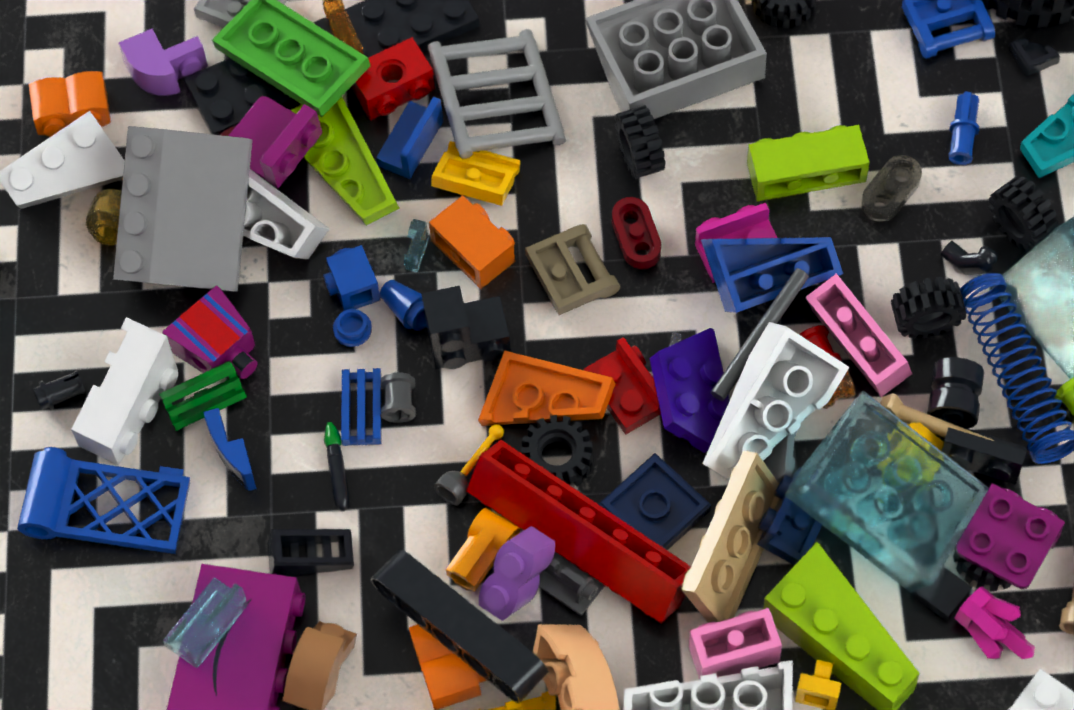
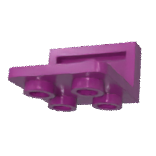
(278, 138)
(1009, 536)

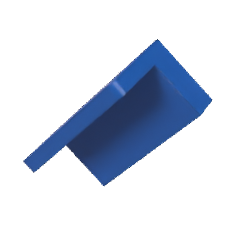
(411, 138)

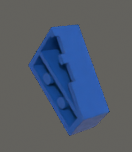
(758, 268)

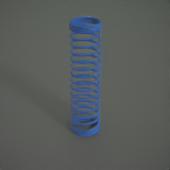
(1037, 450)

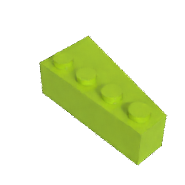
(834, 625)

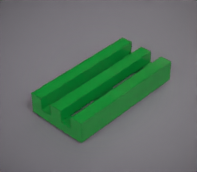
(203, 400)

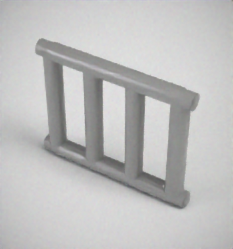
(534, 71)

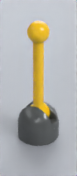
(453, 484)

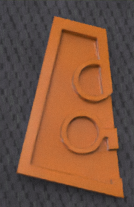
(535, 389)

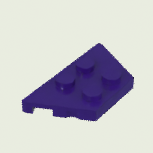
(684, 384)

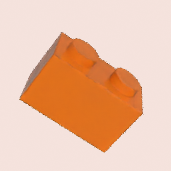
(472, 241)

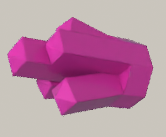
(987, 623)

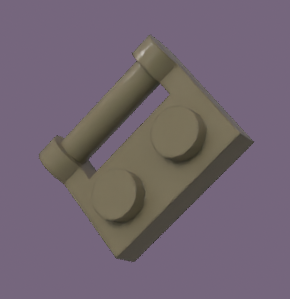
(561, 274)

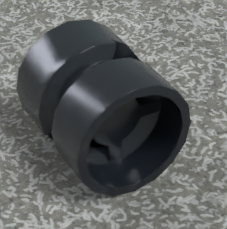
(956, 391)

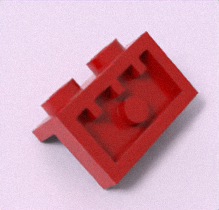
(634, 394)

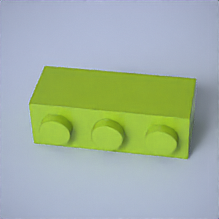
(807, 162)

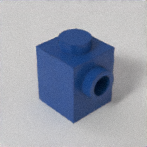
(351, 278)

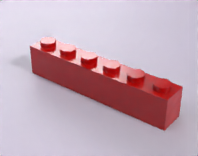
(581, 530)

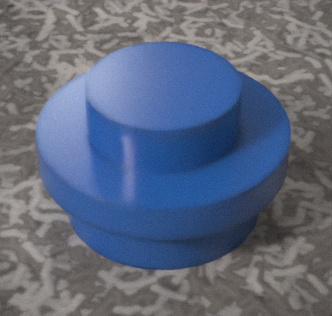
(352, 328)

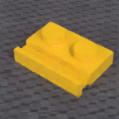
(481, 176)

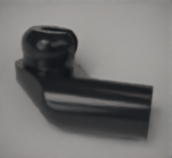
(970, 263)

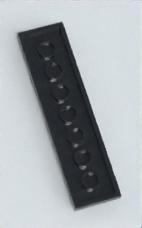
(230, 90)

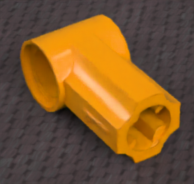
(479, 551)

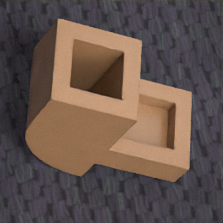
(316, 665)

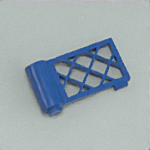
(52, 492)

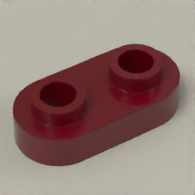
(636, 236)

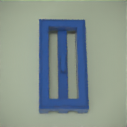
(361, 377)

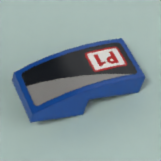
(231, 453)

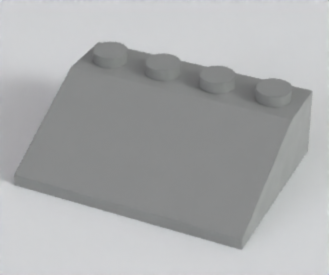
(675, 52)
(182, 208)

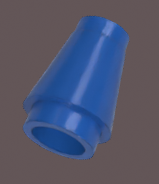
(405, 304)

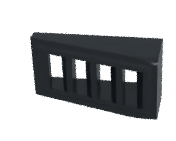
(309, 538)

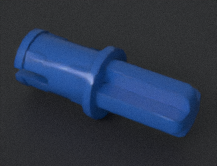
(964, 129)

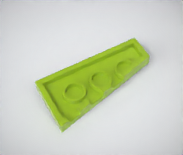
(348, 165)

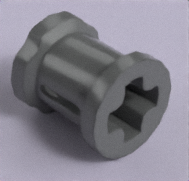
(398, 397)

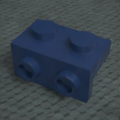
(787, 527)

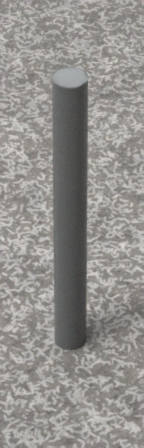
(772, 315)

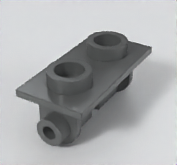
(569, 584)

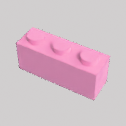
(859, 335)

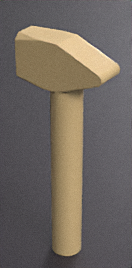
(910, 415)

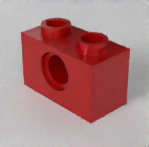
(401, 63)

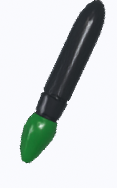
(336, 466)

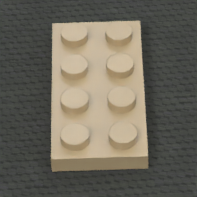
(730, 546)

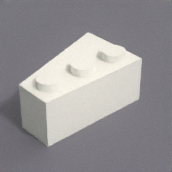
(128, 394)

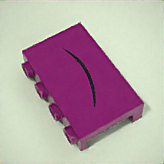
(250, 658)

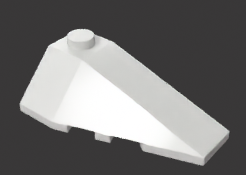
(775, 393)

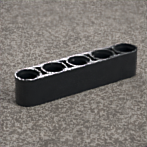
(459, 626)

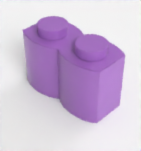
(516, 573)

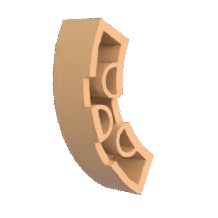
(575, 668)

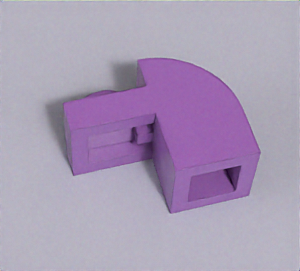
(159, 69)

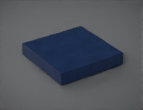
(657, 502)

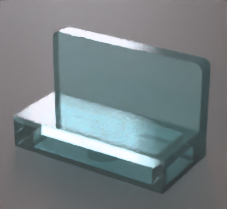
(206, 622)

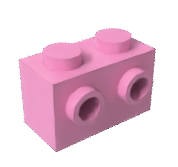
(735, 644)

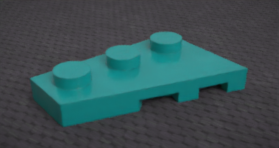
(1051, 142)

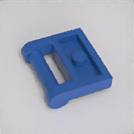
(936, 14)

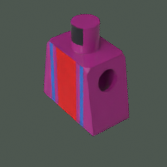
(212, 335)

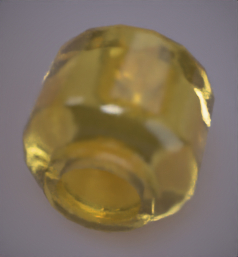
(103, 216)

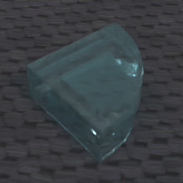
(419, 236)

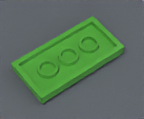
(291, 53)

